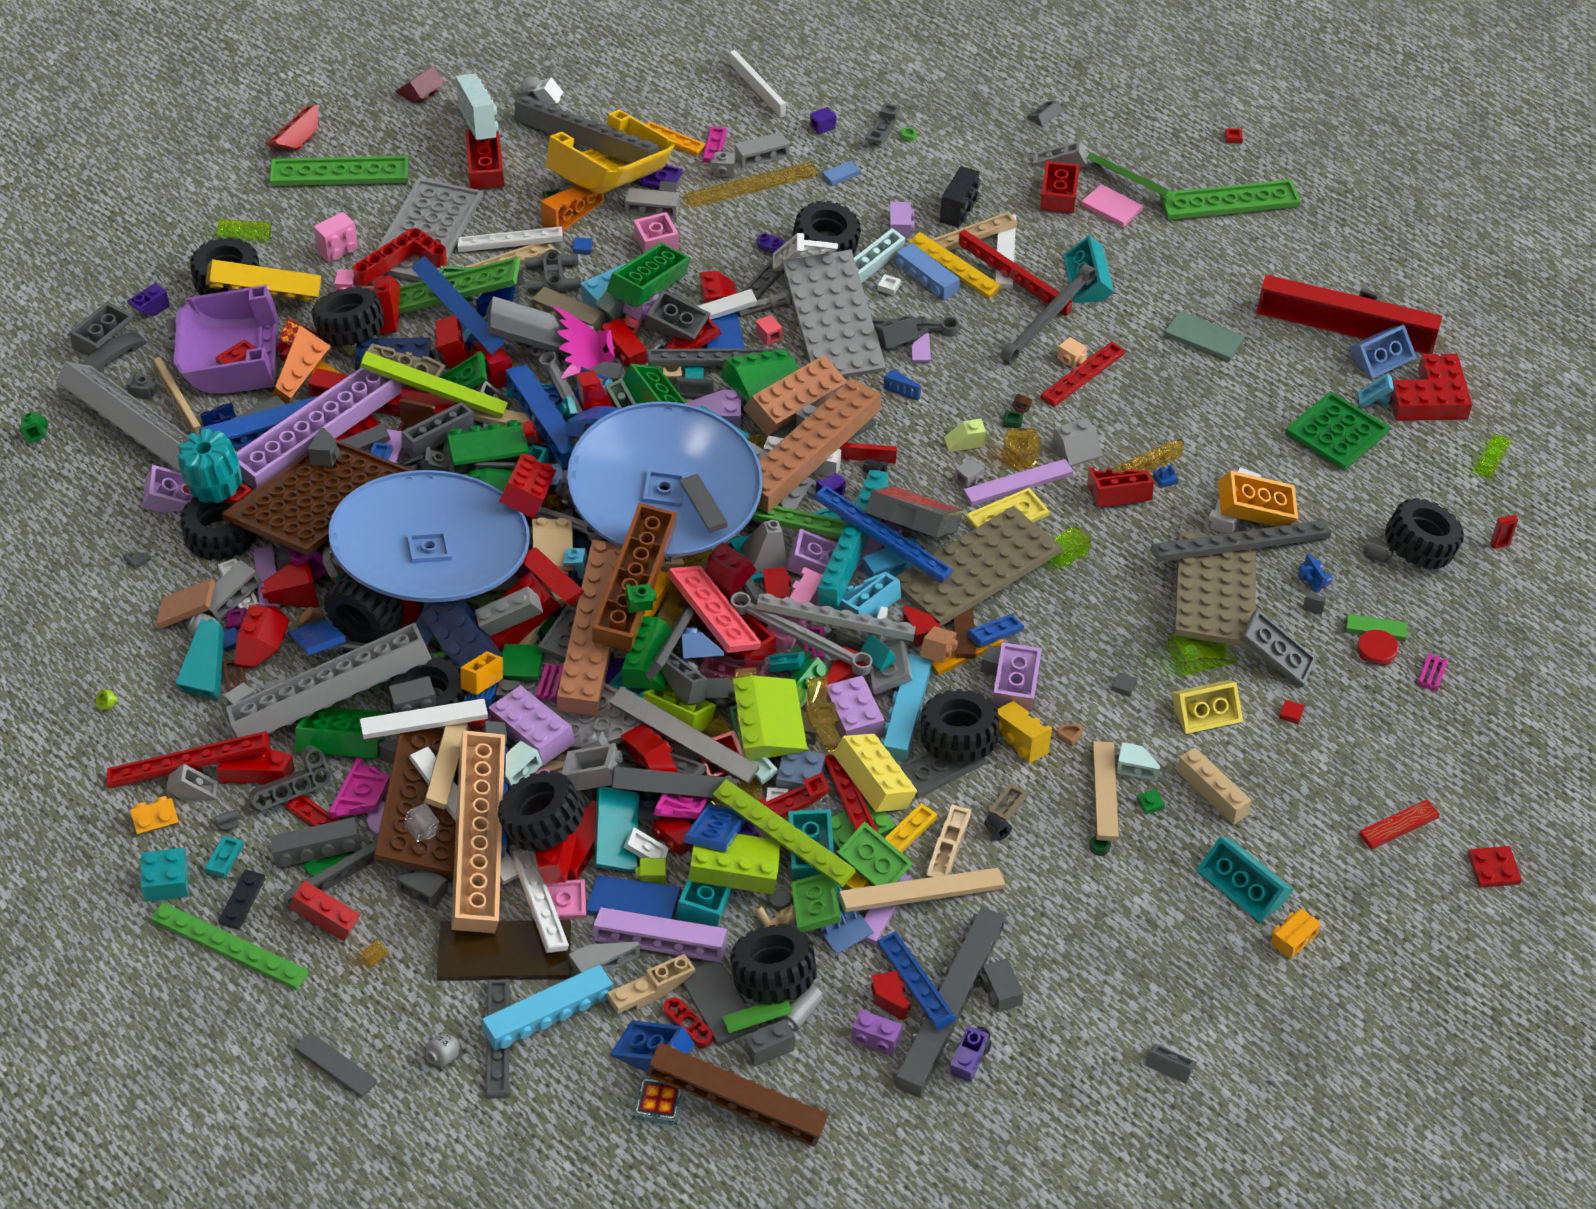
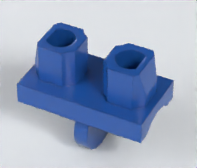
(1312, 572)

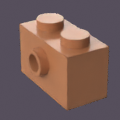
(939, 644)

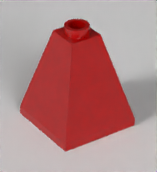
(291, 586)

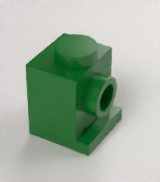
(640, 597)

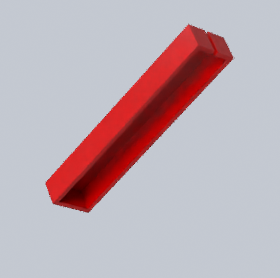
(1344, 312)

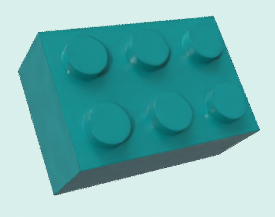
(816, 825)

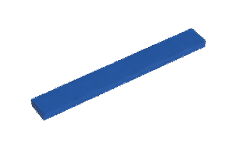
(457, 304)
(883, 534)

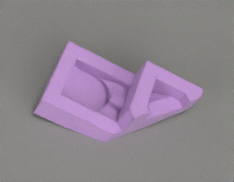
(921, 350)

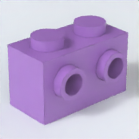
(876, 1032)

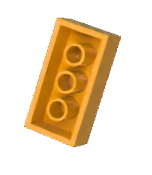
(1257, 499)

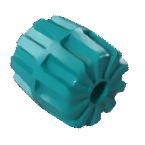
(209, 466)

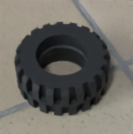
(830, 218)
(223, 250)
(348, 316)
(1424, 533)
(212, 542)
(361, 611)
(443, 675)
(959, 743)
(537, 829)
(773, 964)

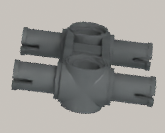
(552, 263)

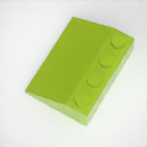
(769, 716)
(746, 865)

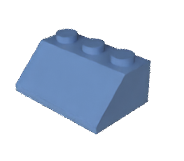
(1383, 351)
(696, 644)

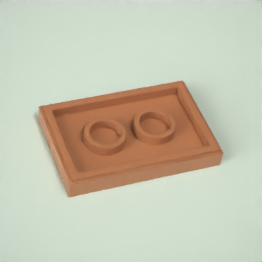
(185, 603)

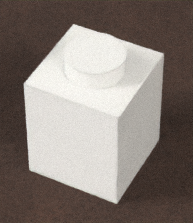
(548, 91)

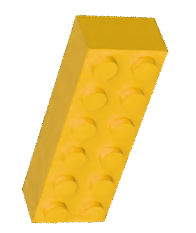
(279, 282)

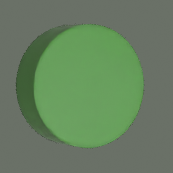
(908, 134)

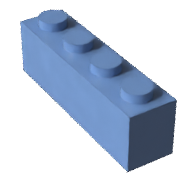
(927, 271)

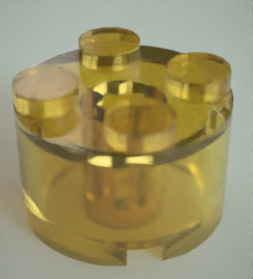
(1021, 448)

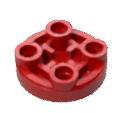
(1377, 647)

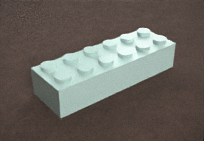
(476, 106)

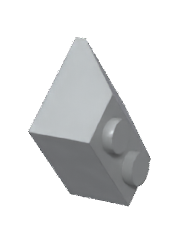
(1077, 442)

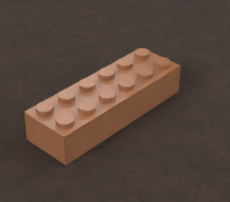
(780, 401)

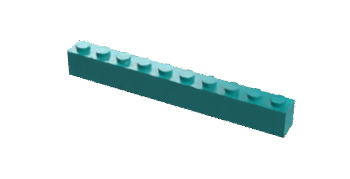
(848, 548)

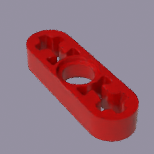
(531, 433)
(686, 1013)

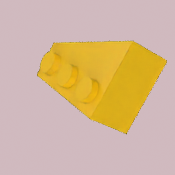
(1024, 732)

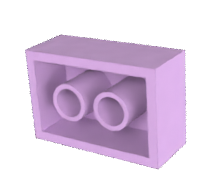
(855, 708)

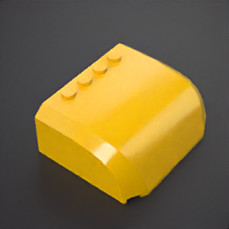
(603, 172)

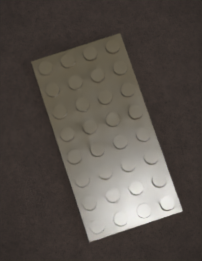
(981, 565)
(1215, 595)

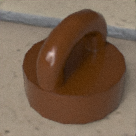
(1024, 400)

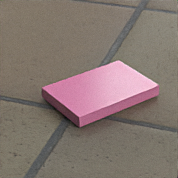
(1112, 205)

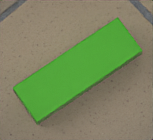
(1359, 624)
(755, 1015)

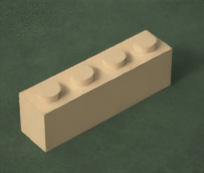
(1214, 785)

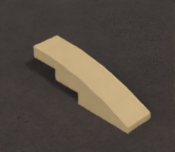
(949, 841)

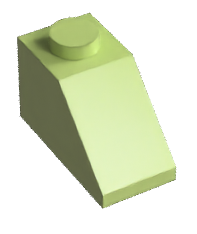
(966, 436)

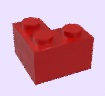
(451, 341)

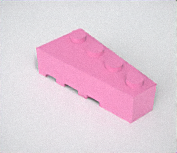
(802, 592)

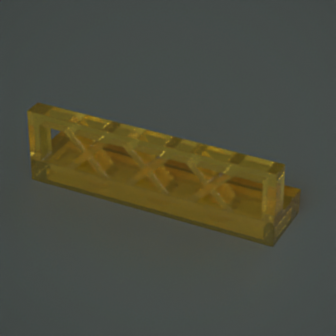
(1154, 458)

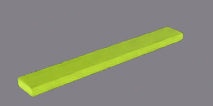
(433, 384)

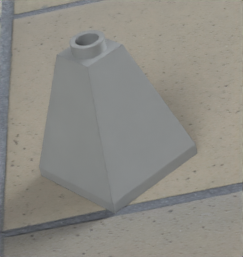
(766, 547)

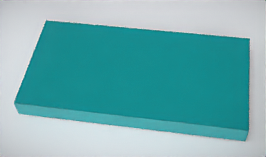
(615, 818)

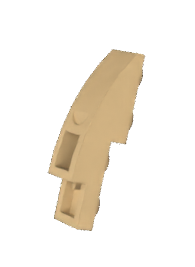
(656, 984)

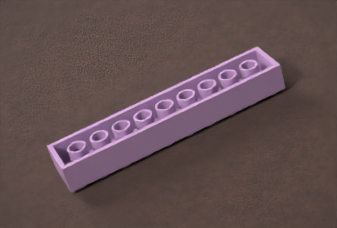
(333, 410)

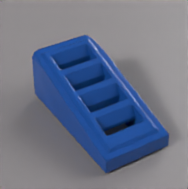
(902, 385)

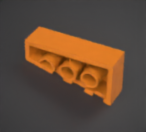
(568, 207)
(302, 360)

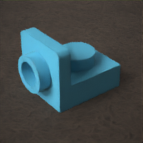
(578, 558)

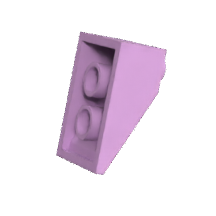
(723, 403)
(164, 490)
(809, 552)
(1017, 675)

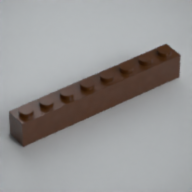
(737, 1094)

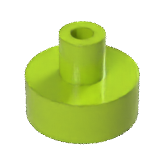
(105, 699)

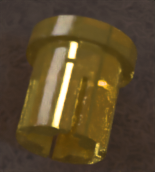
(374, 953)

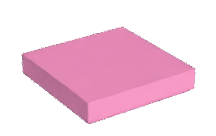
(569, 899)

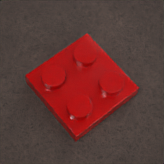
(1494, 866)

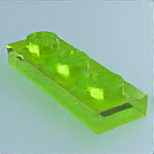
(244, 229)
(1492, 455)

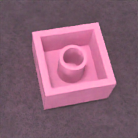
(655, 229)
(335, 237)

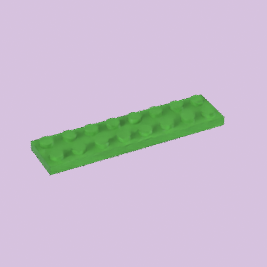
(339, 170)
(1231, 199)
(467, 282)

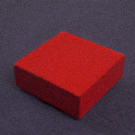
(1233, 135)
(1292, 711)

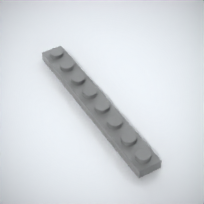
(836, 617)

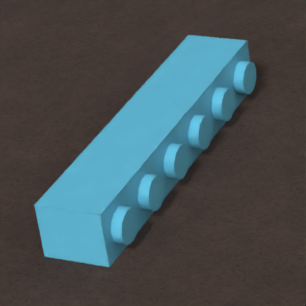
(906, 709)
(546, 1008)

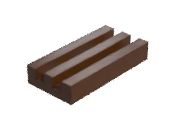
(231, 662)

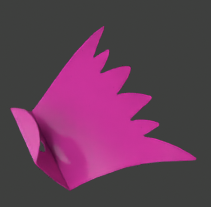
(583, 344)

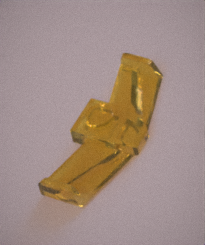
(822, 714)

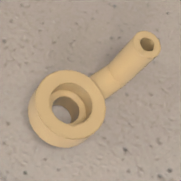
(785, 916)

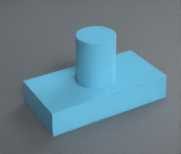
(1376, 391)

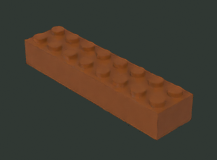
(636, 565)

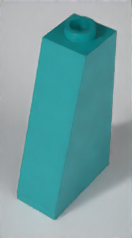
(203, 662)

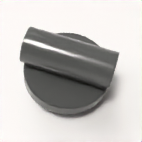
(227, 820)

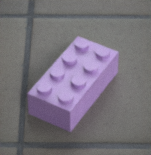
(533, 723)

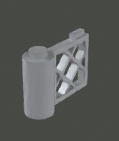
(801, 1007)

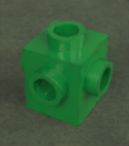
(33, 426)

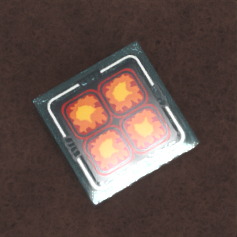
(657, 1102)

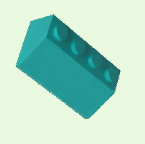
(1092, 253)
(1244, 879)

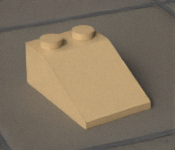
(552, 538)

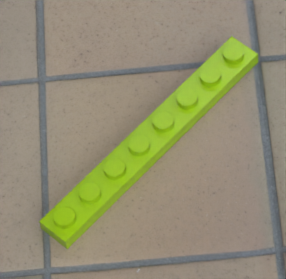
(784, 833)

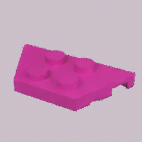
(361, 791)
(680, 806)

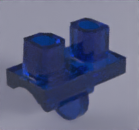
(218, 415)

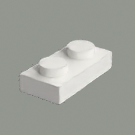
(644, 845)

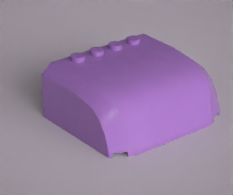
(215, 324)

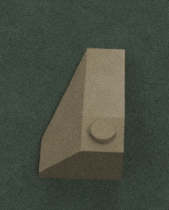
(423, 364)

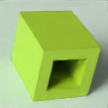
(652, 870)

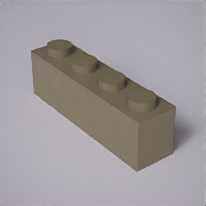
(585, 313)

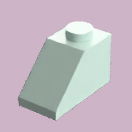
(521, 762)
(1137, 762)

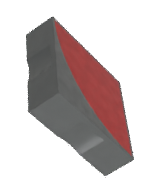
(914, 511)

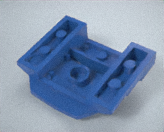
(582, 421)

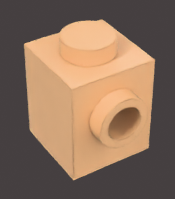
(1072, 353)

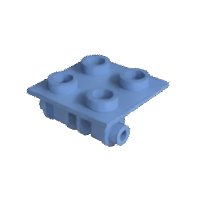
(846, 933)

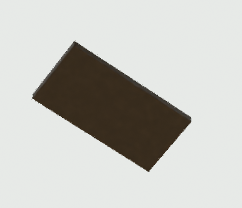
(509, 953)

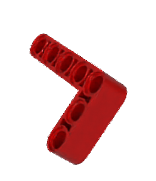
(396, 251)

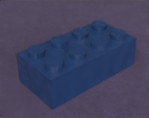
(417, 346)
(458, 631)

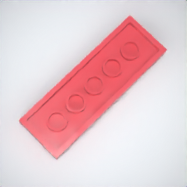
(714, 609)

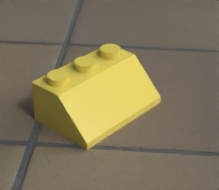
(1208, 706)

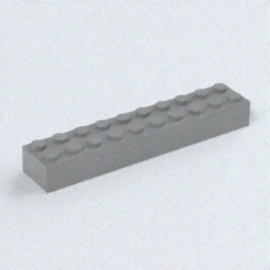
(123, 411)
(329, 682)

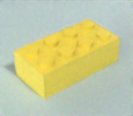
(875, 772)

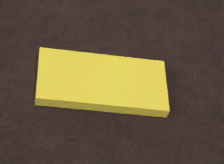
(1024, 501)

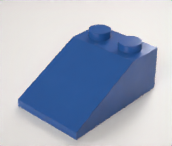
(642, 1039)

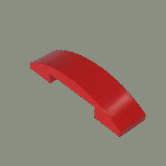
(799, 798)

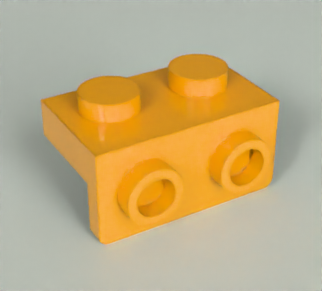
(154, 815)

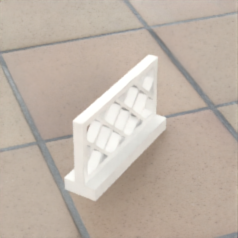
(798, 247)

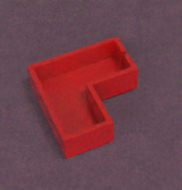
(1438, 393)

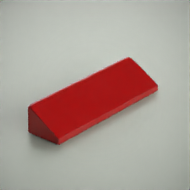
(552, 576)

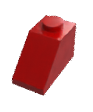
(923, 621)

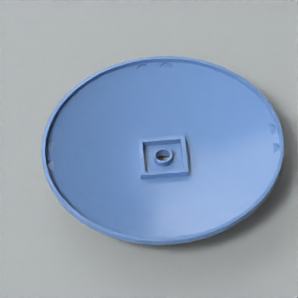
(653, 446)
(388, 523)

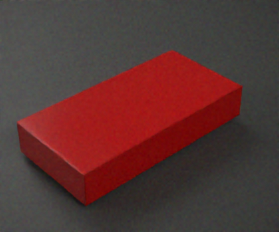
(1504, 531)

